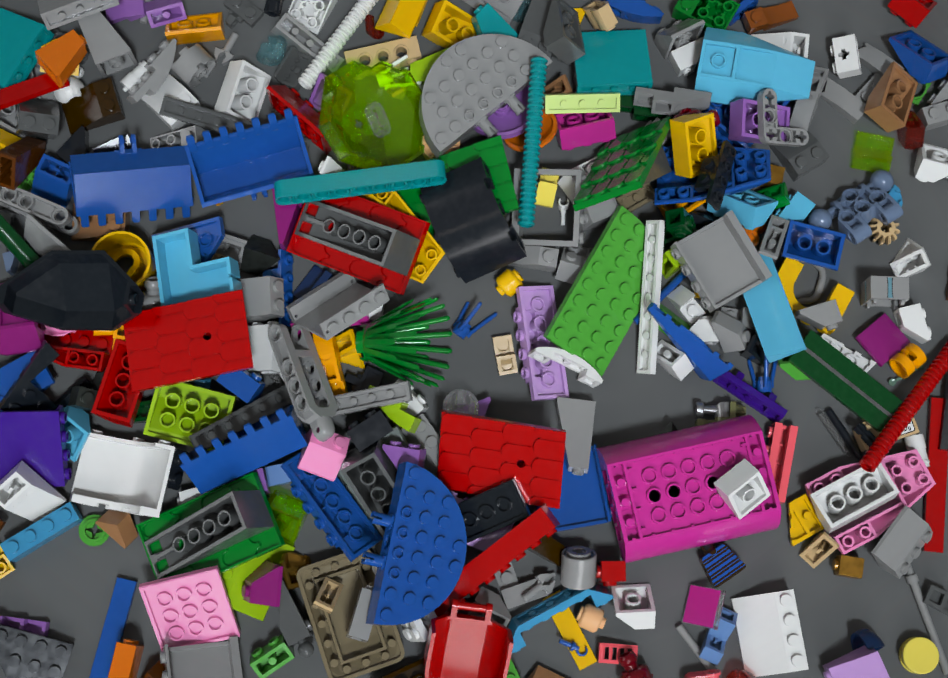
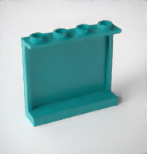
(18, 44)
(614, 62)

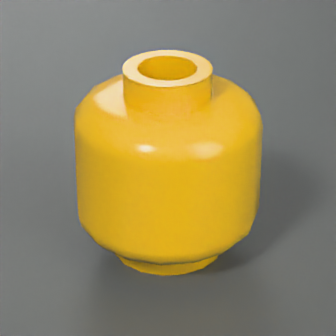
(508, 282)

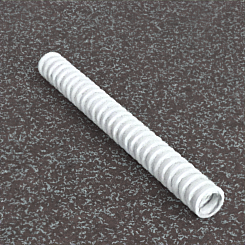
(336, 42)

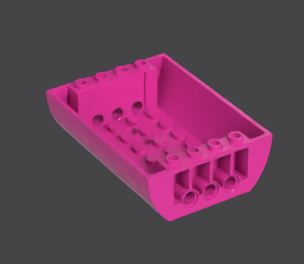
(686, 461)

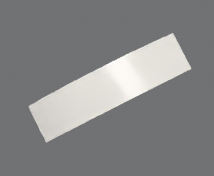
(587, 373)

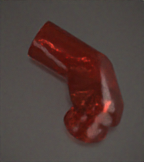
(370, 28)

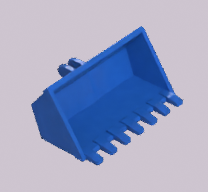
(247, 159)
(131, 182)
(246, 450)

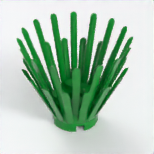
(387, 343)

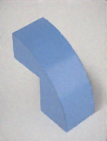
(715, 640)

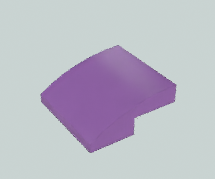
(127, 9)

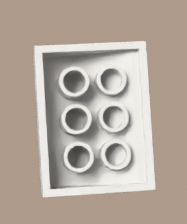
(770, 633)

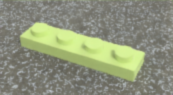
(582, 103)

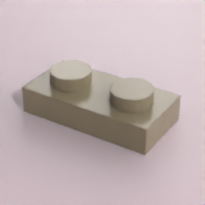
(637, 198)

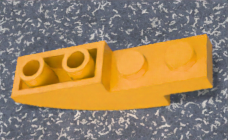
(330, 359)

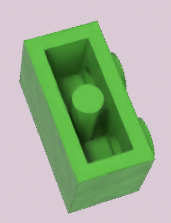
(271, 657)

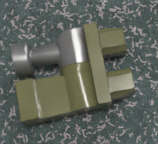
(721, 411)

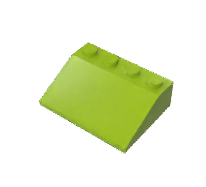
(184, 410)
(235, 579)

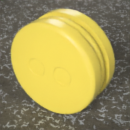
(918, 655)

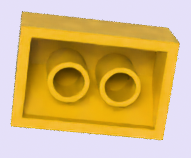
(692, 141)

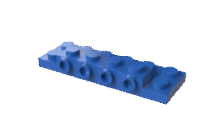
(333, 510)

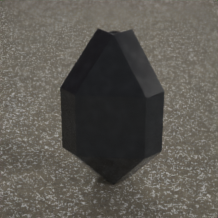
(73, 292)

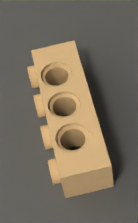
(389, 50)

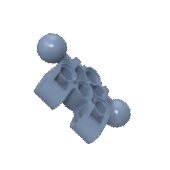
(859, 206)

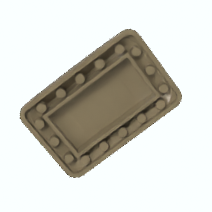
(343, 655)

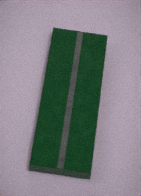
(845, 381)

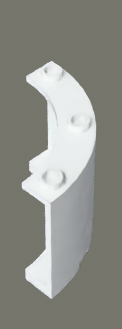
(122, 474)

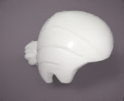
(65, 94)

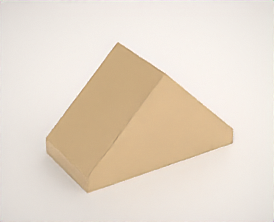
(819, 549)
(328, 595)

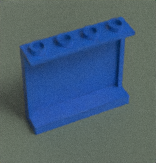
(582, 497)

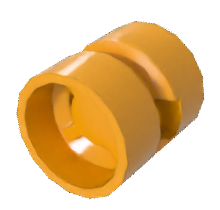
(907, 360)

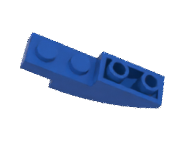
(636, 11)

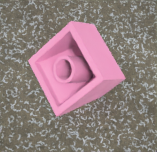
(323, 457)

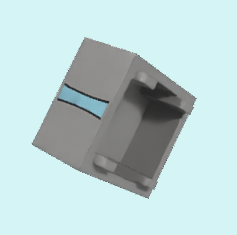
(884, 291)

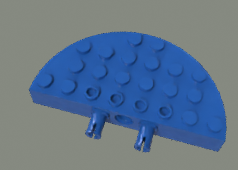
(419, 550)

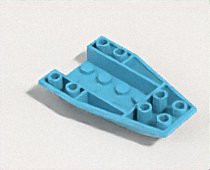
(741, 66)

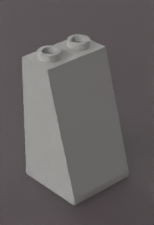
(106, 45)

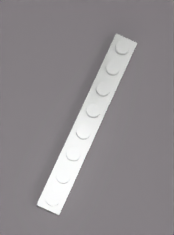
(650, 293)

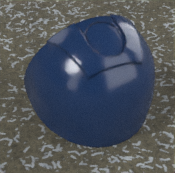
(867, 638)

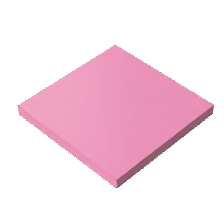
(190, 608)

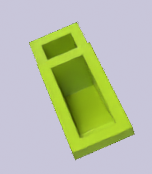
(400, 416)

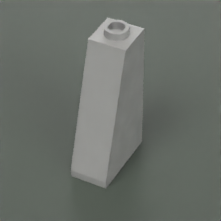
(577, 419)

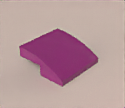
(882, 339)

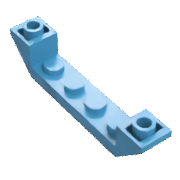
(557, 603)

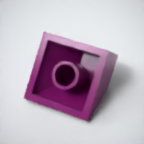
(264, 585)

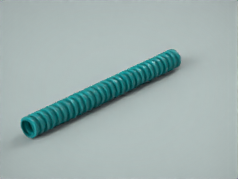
(532, 142)

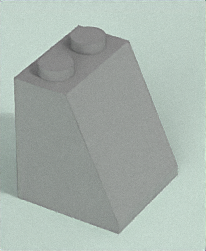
(263, 298)

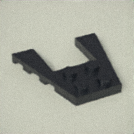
(26, 395)

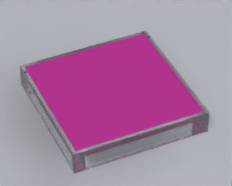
(703, 606)

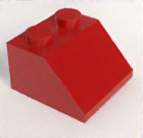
(912, 10)

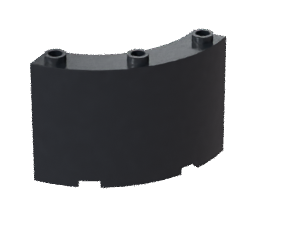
(471, 222)

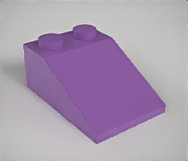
(744, 121)

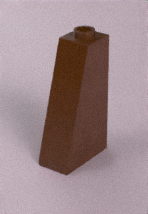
(19, 161)

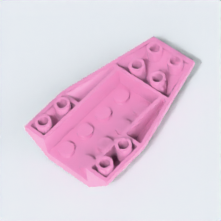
(910, 478)

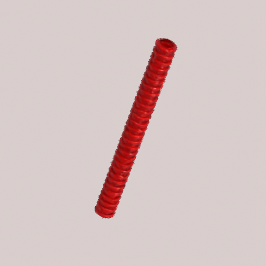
(906, 412)

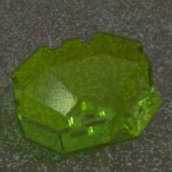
(344, 101)

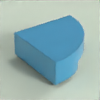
(896, 195)

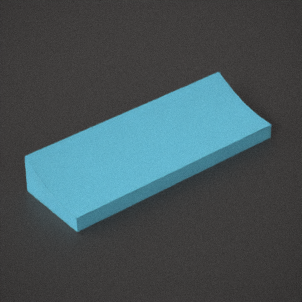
(774, 317)

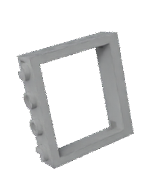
(579, 216)

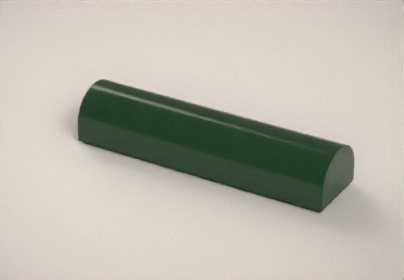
(16, 244)

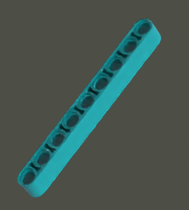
(360, 182)

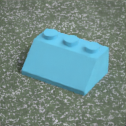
(749, 207)

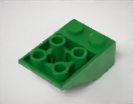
(714, 12)

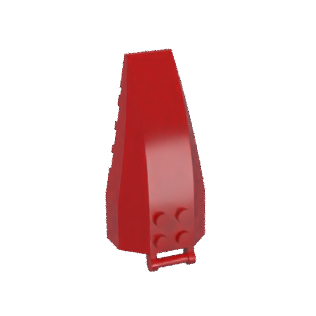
(467, 644)

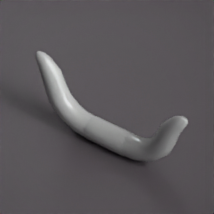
(819, 287)

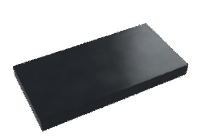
(493, 510)

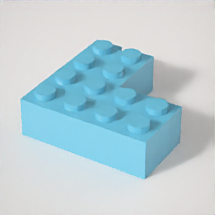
(183, 275)

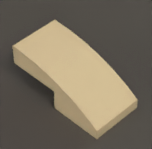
(505, 354)

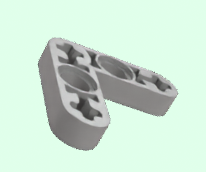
(771, 127)

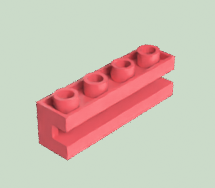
(780, 454)

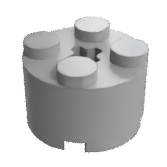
(193, 65)

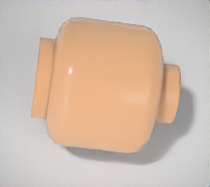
(591, 618)

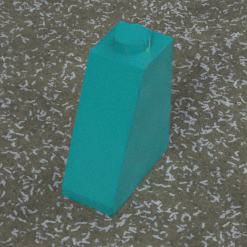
(490, 22)

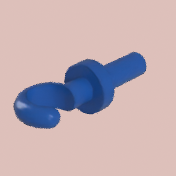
(572, 646)

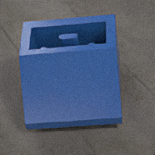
(52, 181)

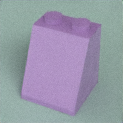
(857, 664)

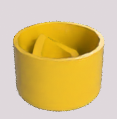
(126, 244)

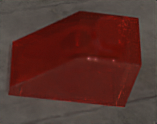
(913, 133)

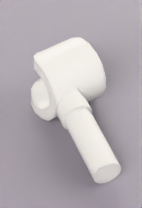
(563, 208)

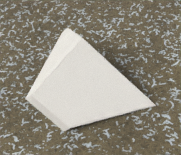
(910, 260)

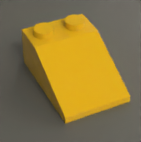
(448, 25)

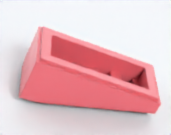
(601, 652)

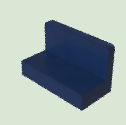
(311, 281)

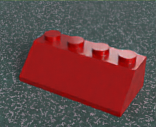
(115, 397)

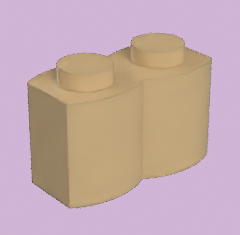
(601, 15)

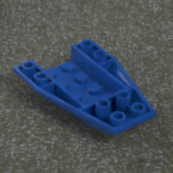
(748, 171)

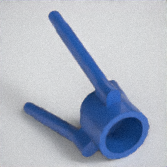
(462, 328)
(764, 383)

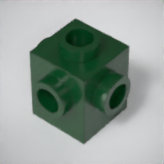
(679, 222)

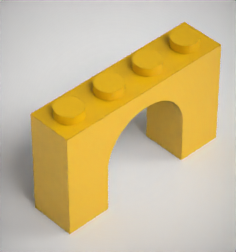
(788, 274)

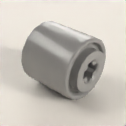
(578, 568)

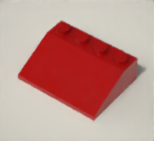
(284, 98)

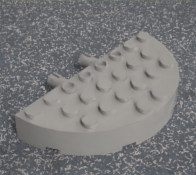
(471, 85)

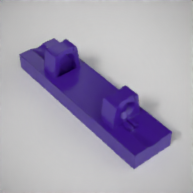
(763, 404)

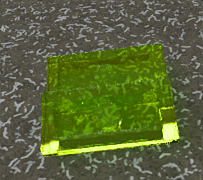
(872, 152)

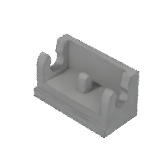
(232, 247)

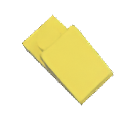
(546, 190)

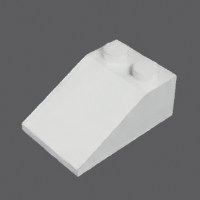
(172, 89)

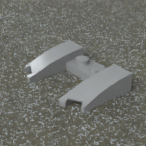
(852, 105)
(513, 591)

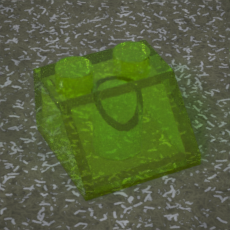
(288, 515)

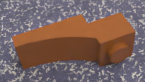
(769, 17)

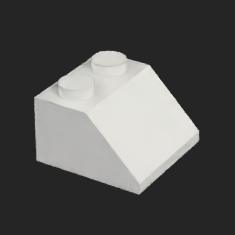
(742, 488)

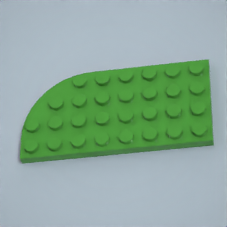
(603, 294)

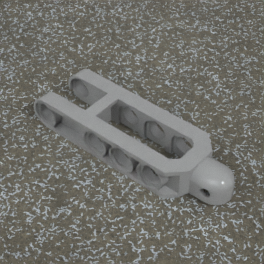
(40, 209)
(301, 355)

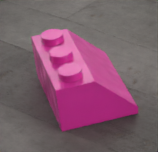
(584, 129)

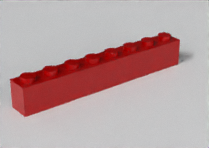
(499, 555)

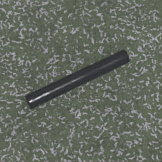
(844, 433)

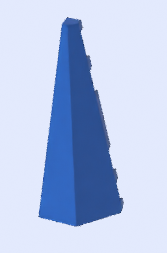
(704, 360)

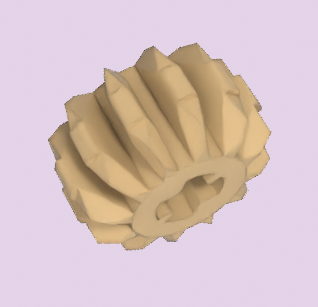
(882, 236)

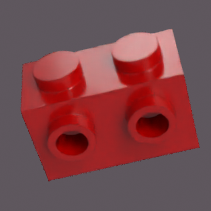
(611, 572)

